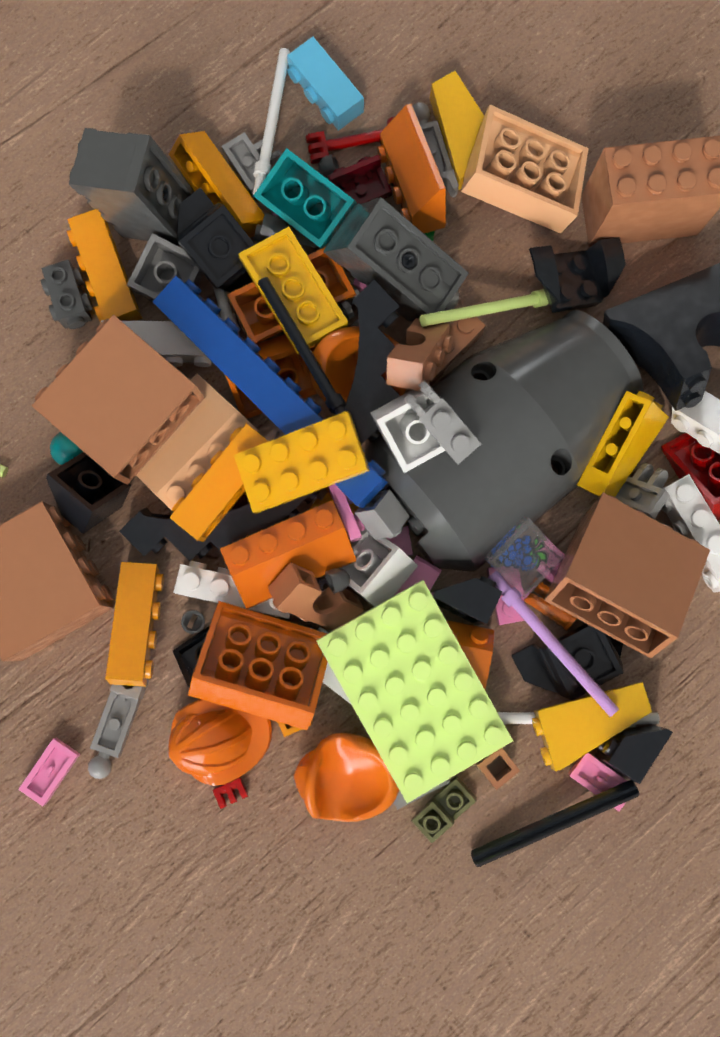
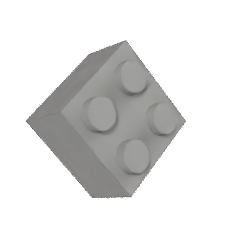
(159, 265)

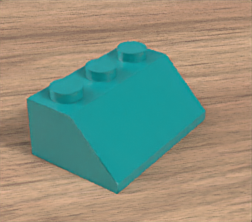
(304, 198)

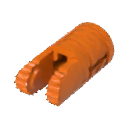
(554, 613)

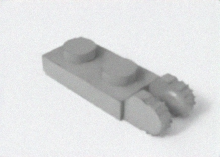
(444, 424)

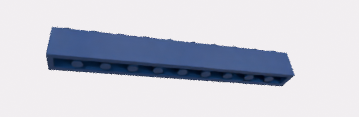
(253, 375)

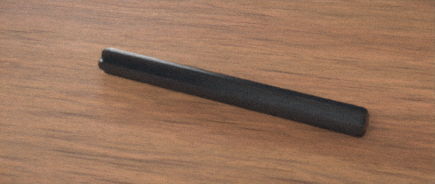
(555, 823)

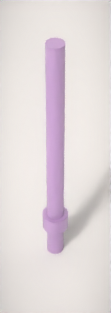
(512, 598)

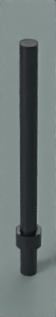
(334, 401)

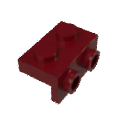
(362, 180)

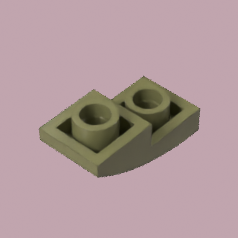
(444, 809)

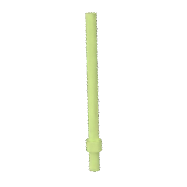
(536, 299)

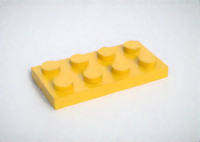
(296, 283)
(301, 462)

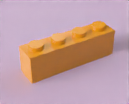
(208, 170)
(103, 266)
(217, 489)
(133, 624)

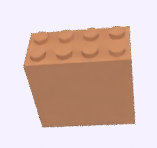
(653, 190)
(118, 400)
(628, 576)
(44, 583)

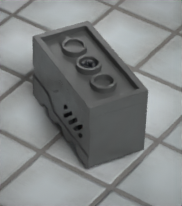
(130, 183)
(388, 248)

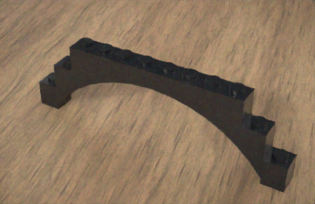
(368, 392)

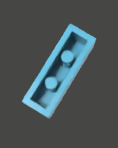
(325, 84)

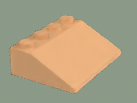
(526, 170)
(192, 446)

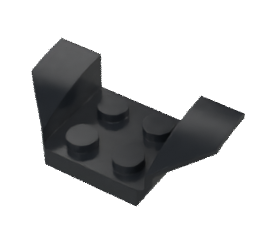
(213, 241)
(578, 277)
(589, 647)

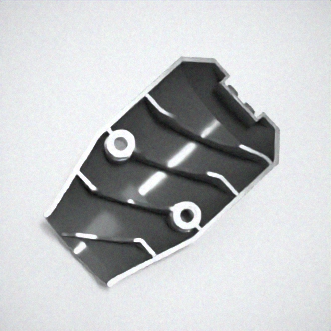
(535, 407)

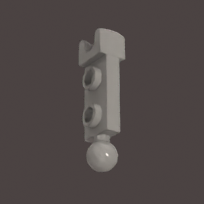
(437, 146)
(114, 727)

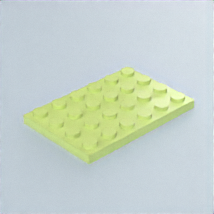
(414, 691)

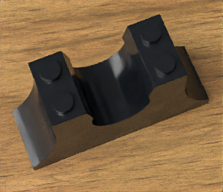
(668, 331)

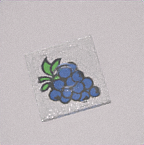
(524, 556)

